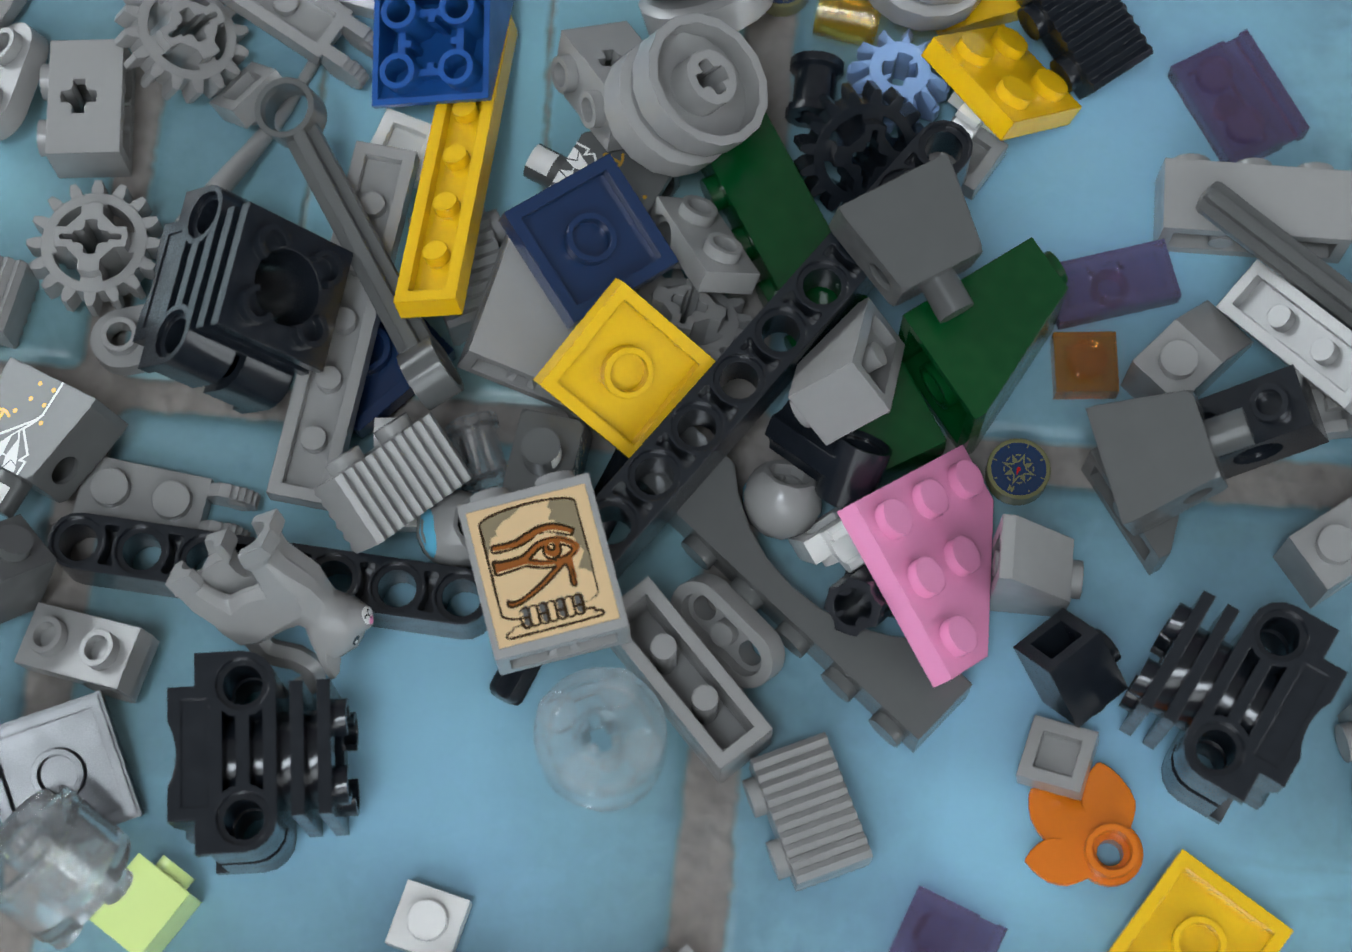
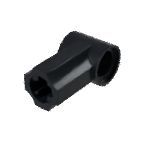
(842, 469)
(856, 602)

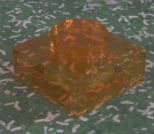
(1084, 365)

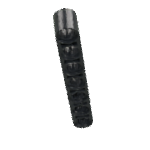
(371, 574)

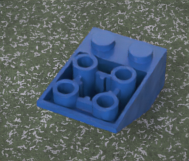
(437, 50)

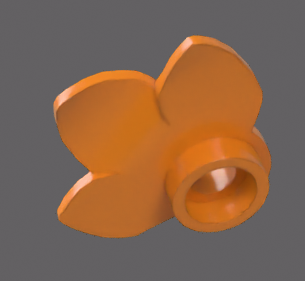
(1076, 829)

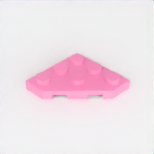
(932, 559)

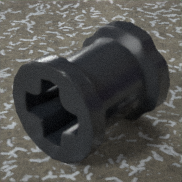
(814, 75)

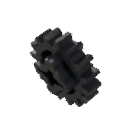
(846, 129)

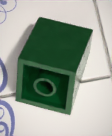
(981, 355)

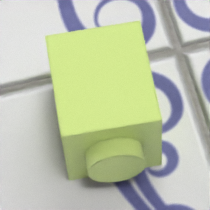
(151, 908)

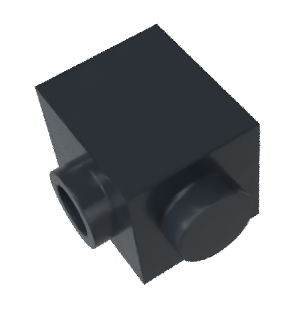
(1072, 666)

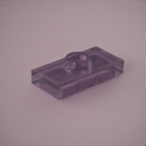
(1118, 284)

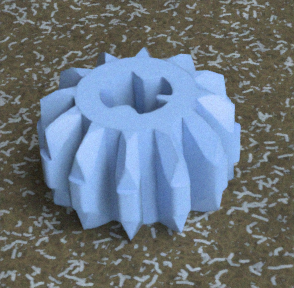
(900, 61)

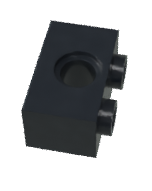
(1279, 414)

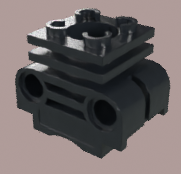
(240, 301)
(1233, 701)
(257, 761)

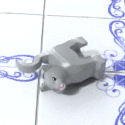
(269, 591)

